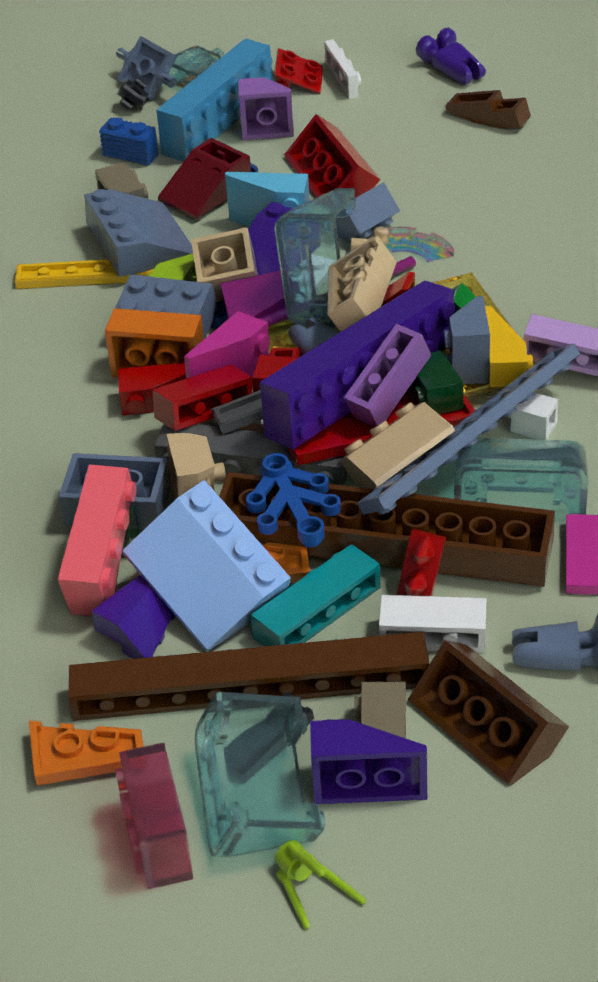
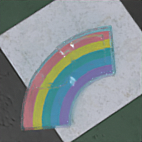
(430, 247)

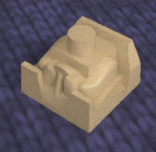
(191, 463)

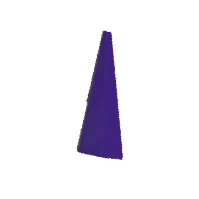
(134, 619)

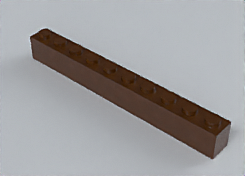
(192, 679)

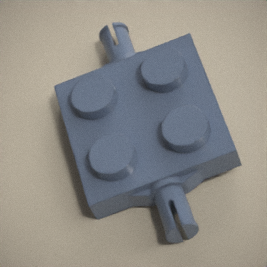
(149, 64)

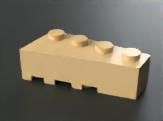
(359, 282)

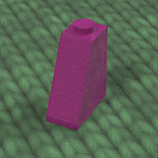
(254, 295)

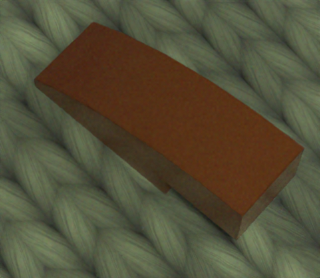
(490, 109)

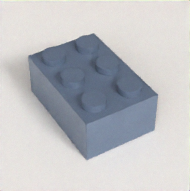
(170, 296)
(149, 473)

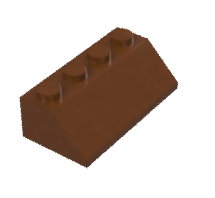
(487, 712)

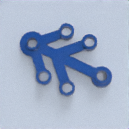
(279, 470)

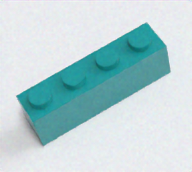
(317, 599)

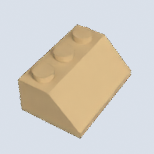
(395, 445)

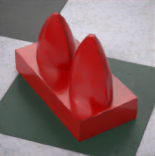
(421, 564)

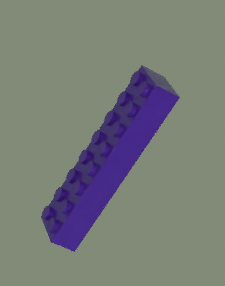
(312, 389)

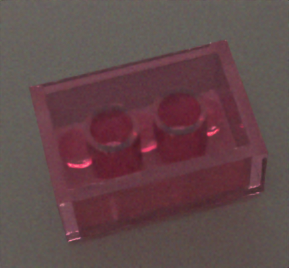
(156, 816)

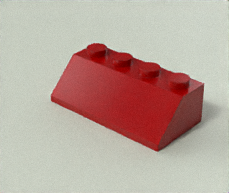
(329, 160)

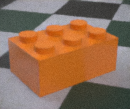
(150, 338)

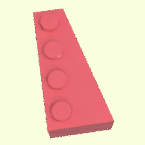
(96, 538)

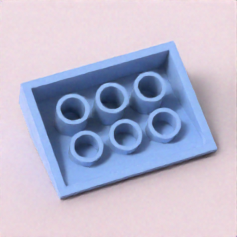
(206, 566)

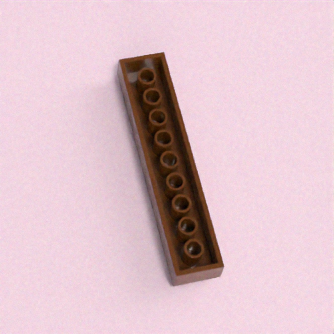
(480, 543)

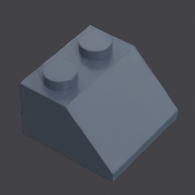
(371, 210)
(469, 342)

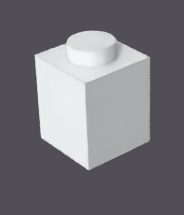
(535, 417)

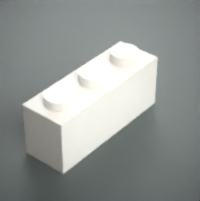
(438, 617)

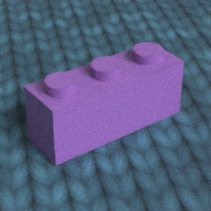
(387, 375)

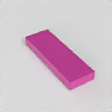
(581, 554)

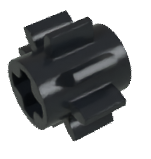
(132, 93)

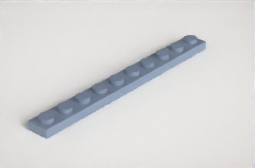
(479, 422)

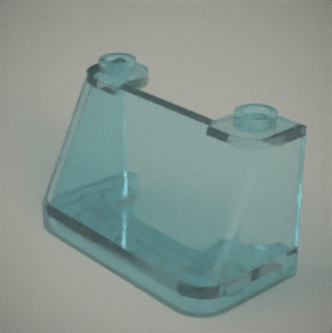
(306, 248)
(524, 467)
(253, 774)

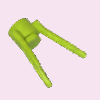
(299, 864)

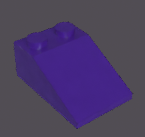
(264, 239)
(365, 764)

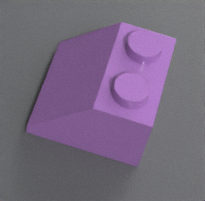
(265, 109)

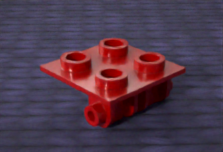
(297, 70)

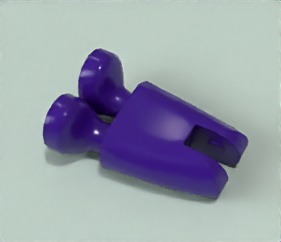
(450, 57)

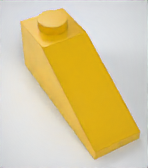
(507, 351)

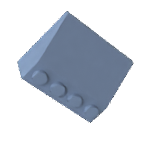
(134, 231)

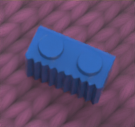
(129, 141)

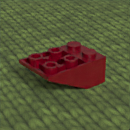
(201, 178)

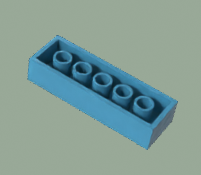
(210, 100)

